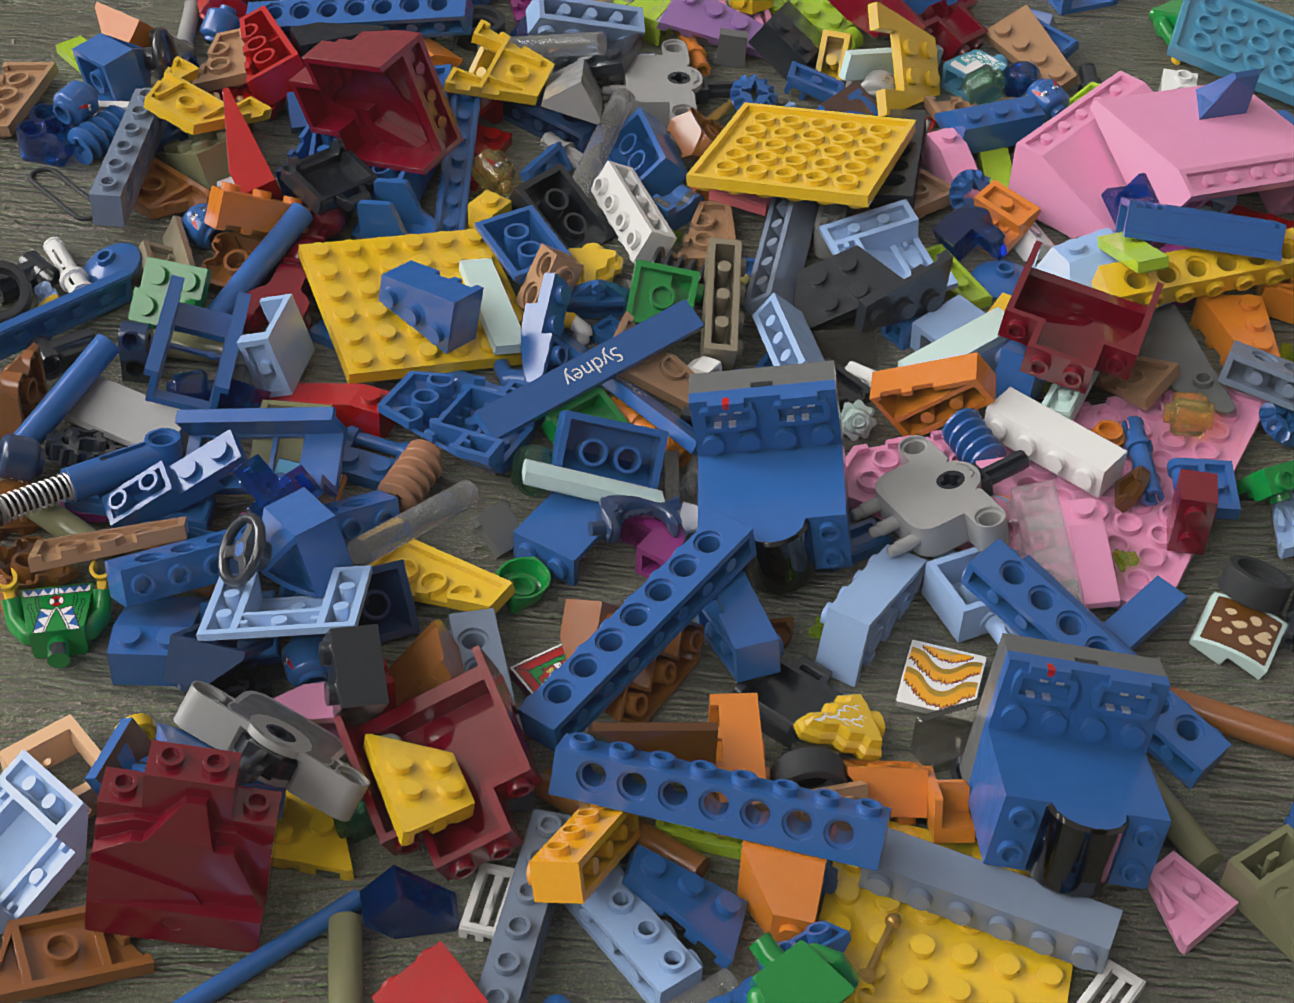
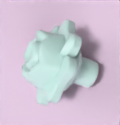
(857, 420)

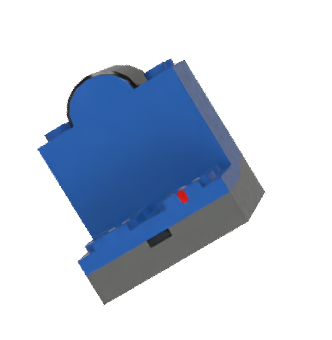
(776, 464)
(1065, 765)

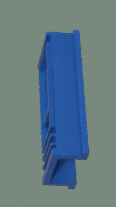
(1200, 229)
(200, 323)
(319, 427)

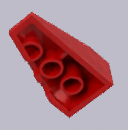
(353, 402)

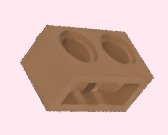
(547, 261)

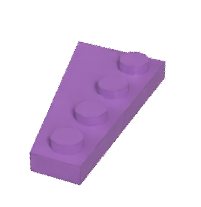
(706, 19)

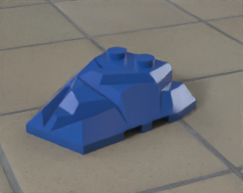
(443, 415)

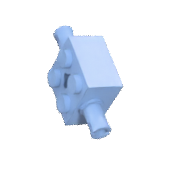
(954, 603)

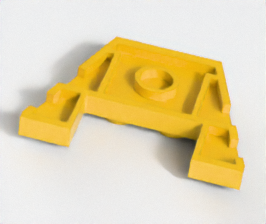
(913, 60)
(512, 76)
(192, 107)

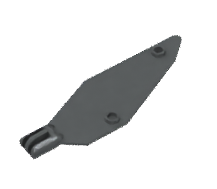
(1172, 340)

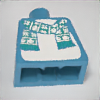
(956, 69)

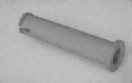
(189, 22)

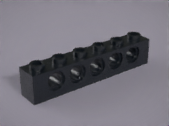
(904, 177)

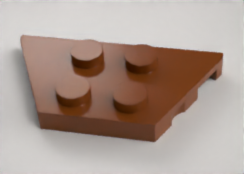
(168, 192)
(57, 955)

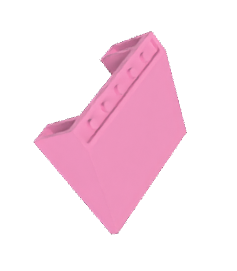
(1200, 158)
(1070, 164)

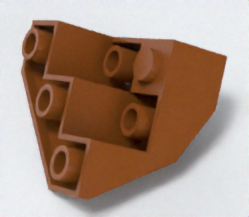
(656, 681)

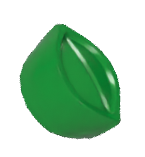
(529, 579)

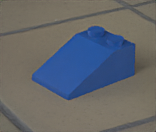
(142, 639)

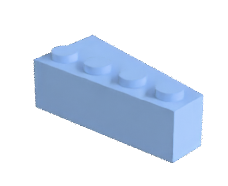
(867, 613)

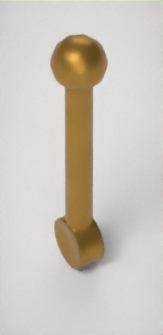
(892, 922)

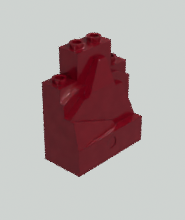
(951, 25)
(379, 99)
(1073, 327)
(480, 727)
(182, 850)

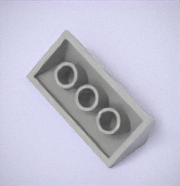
(574, 93)
(122, 413)

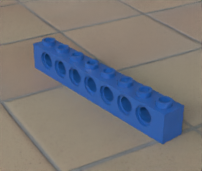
(427, 17)
(194, 561)
(1016, 605)
(638, 631)
(698, 809)

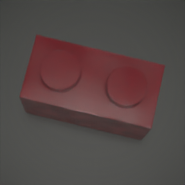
(1192, 512)

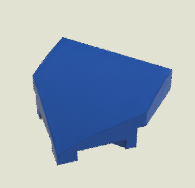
(598, 299)

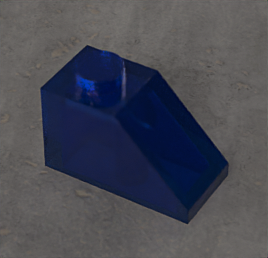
(408, 905)

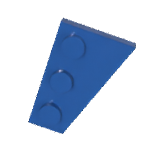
(695, 903)

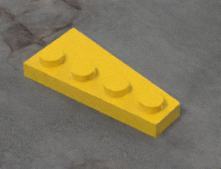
(449, 581)

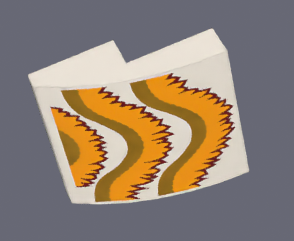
(938, 677)

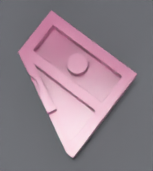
(1188, 901)

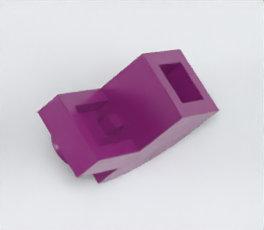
(652, 542)

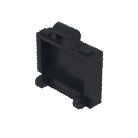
(329, 179)
(789, 696)

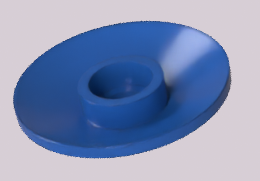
(113, 259)
(998, 276)

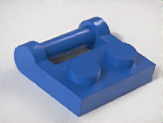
(366, 467)
(1228, 497)

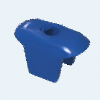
(392, 212)

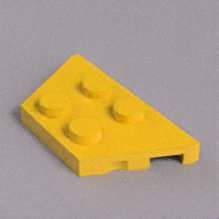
(418, 786)
(310, 841)

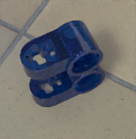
(44, 137)

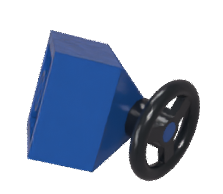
(120, 67)
(291, 544)

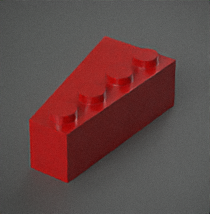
(269, 57)

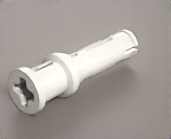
(71, 275)

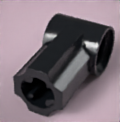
(36, 269)
(62, 351)

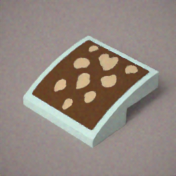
(1238, 634)

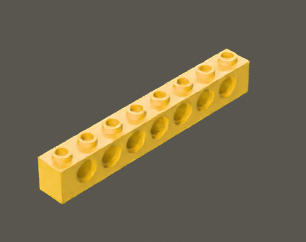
(1212, 272)

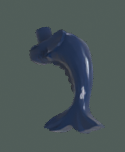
(618, 508)

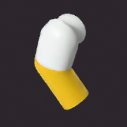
(581, 329)

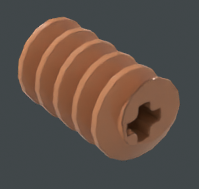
(413, 473)

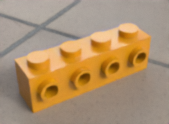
(581, 854)

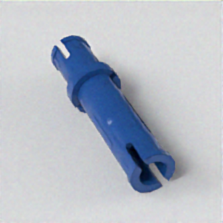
(1140, 453)

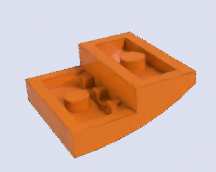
(1008, 211)

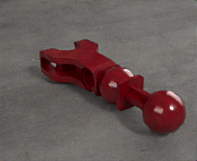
(290, 275)

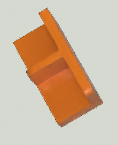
(949, 811)

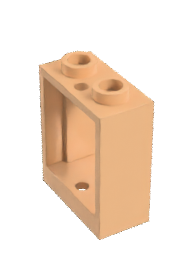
(54, 745)

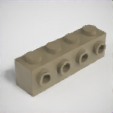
(721, 302)

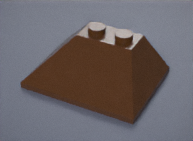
(683, 739)

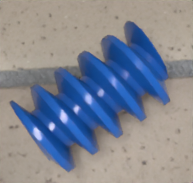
(96, 134)
(971, 438)

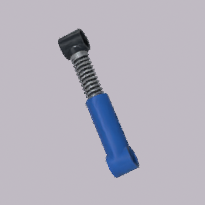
(94, 475)

